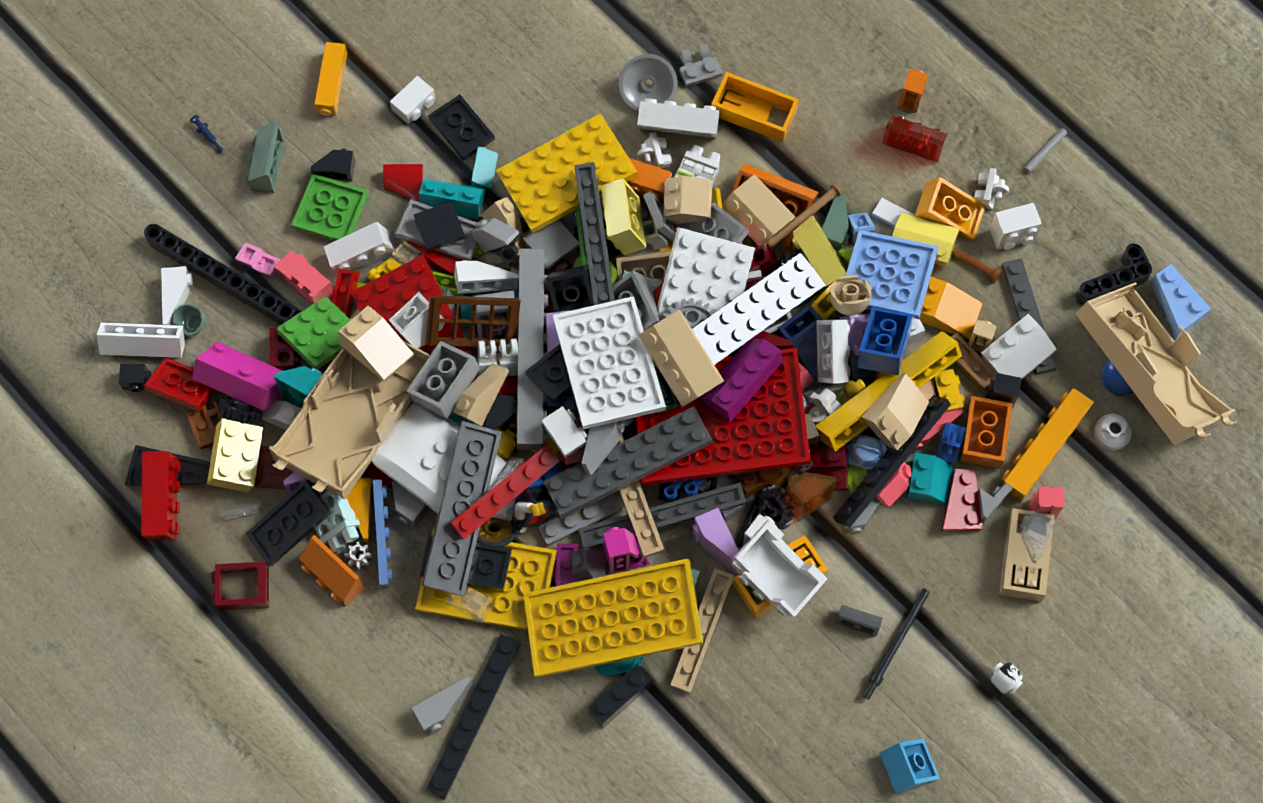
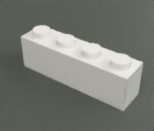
(141, 340)

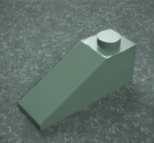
(836, 223)

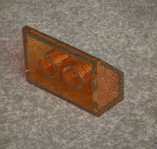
(809, 493)

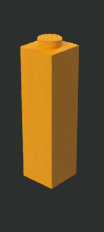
(330, 79)

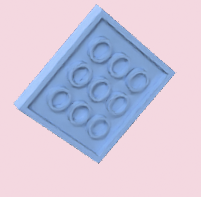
(894, 269)

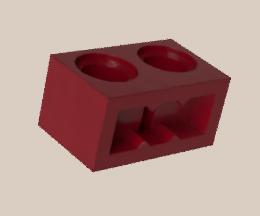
(280, 350)

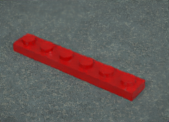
(504, 492)

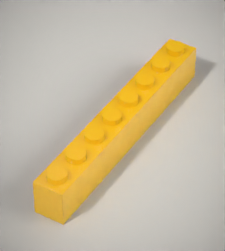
(920, 368)

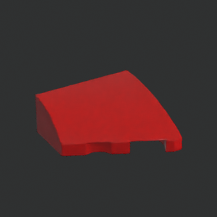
(403, 179)

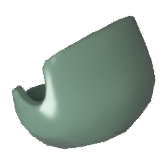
(190, 318)

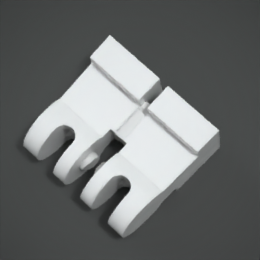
(505, 358)

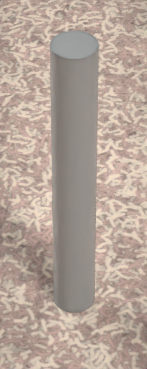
(1045, 150)

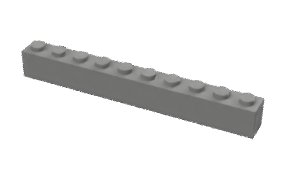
(531, 347)

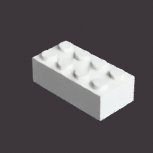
(678, 119)

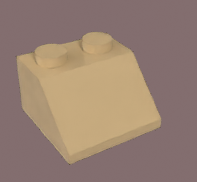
(687, 199)

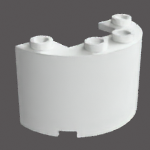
(776, 571)

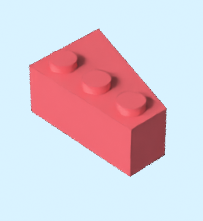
(304, 278)

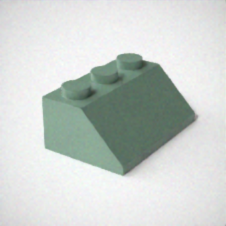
(265, 158)

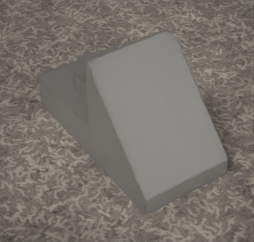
(988, 503)

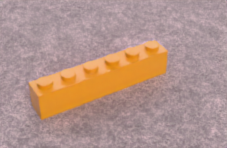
(1047, 443)

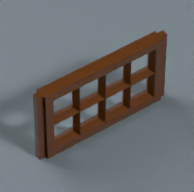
(434, 319)

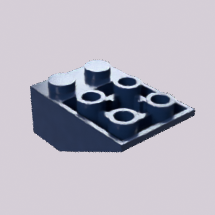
(802, 331)

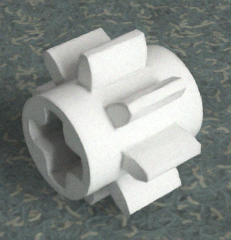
(354, 552)

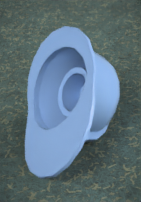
(865, 451)

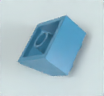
(909, 765)

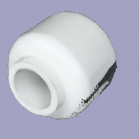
(1006, 678)

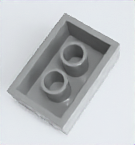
(443, 379)

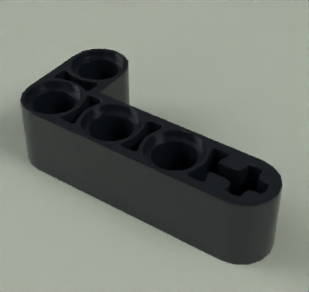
(1112, 280)

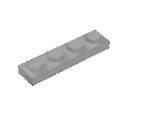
(561, 528)

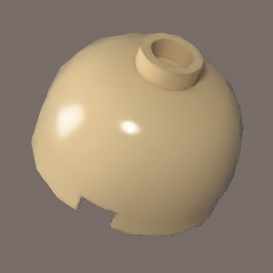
(850, 295)

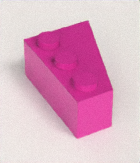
(622, 550)

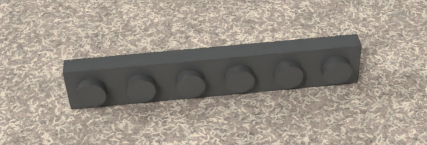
(1025, 302)

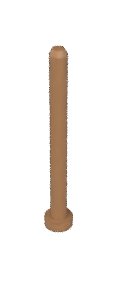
(835, 190)

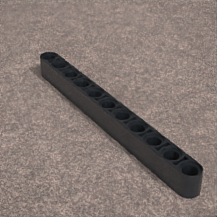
(215, 267)

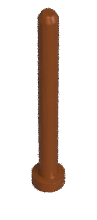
(995, 274)

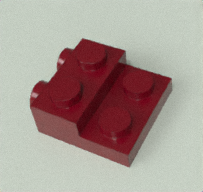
(830, 464)

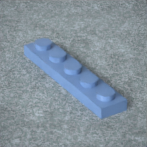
(382, 533)

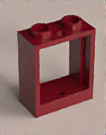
(262, 599)

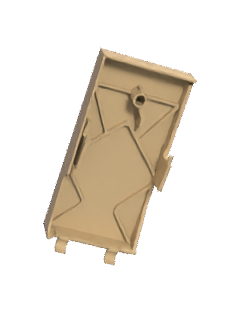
(1153, 364)
(345, 422)

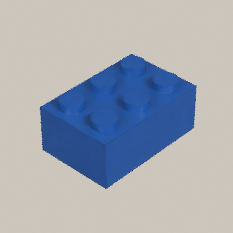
(885, 341)

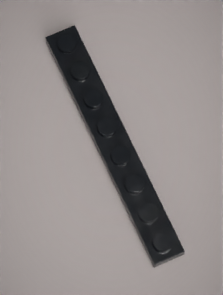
(889, 464)
(473, 716)

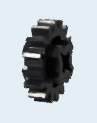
(239, 410)
(776, 506)

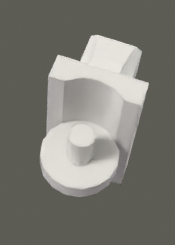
(652, 150)
(993, 186)
(824, 405)

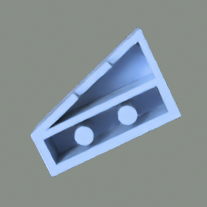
(1178, 300)

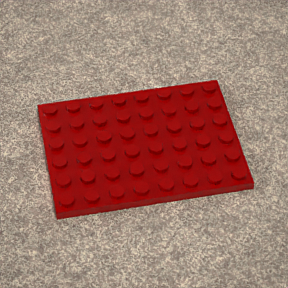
(762, 436)

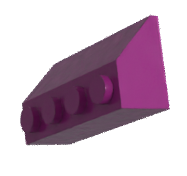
(743, 377)

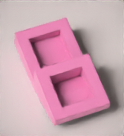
(257, 260)

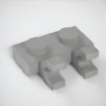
(700, 71)

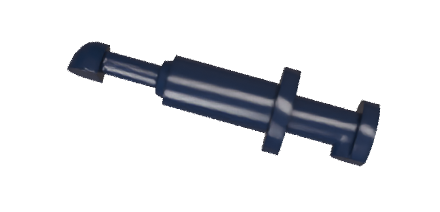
(202, 128)

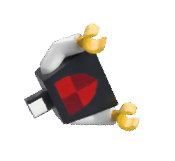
(534, 508)

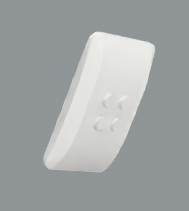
(420, 454)

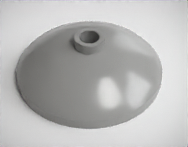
(642, 68)

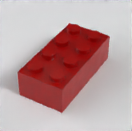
(160, 496)

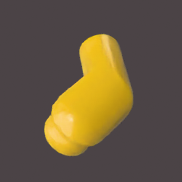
(853, 388)

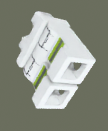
(698, 166)

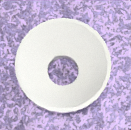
(1110, 440)

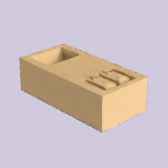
(1017, 555)

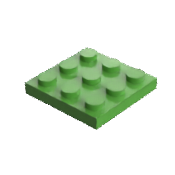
(330, 208)
(315, 332)

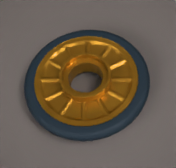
(503, 537)

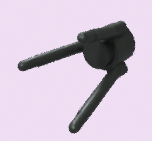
(510, 251)

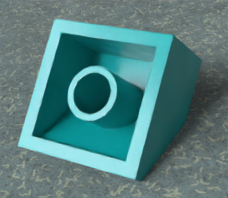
(929, 479)

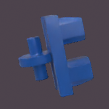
(950, 442)

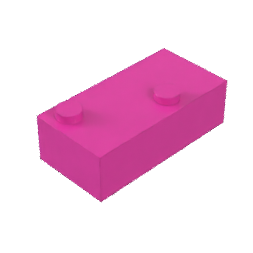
(237, 375)

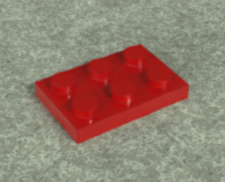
(175, 383)

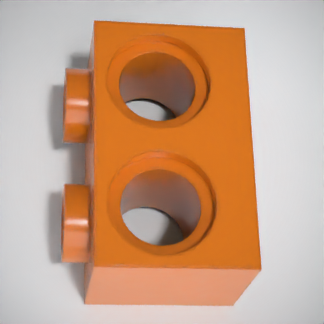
(913, 90)

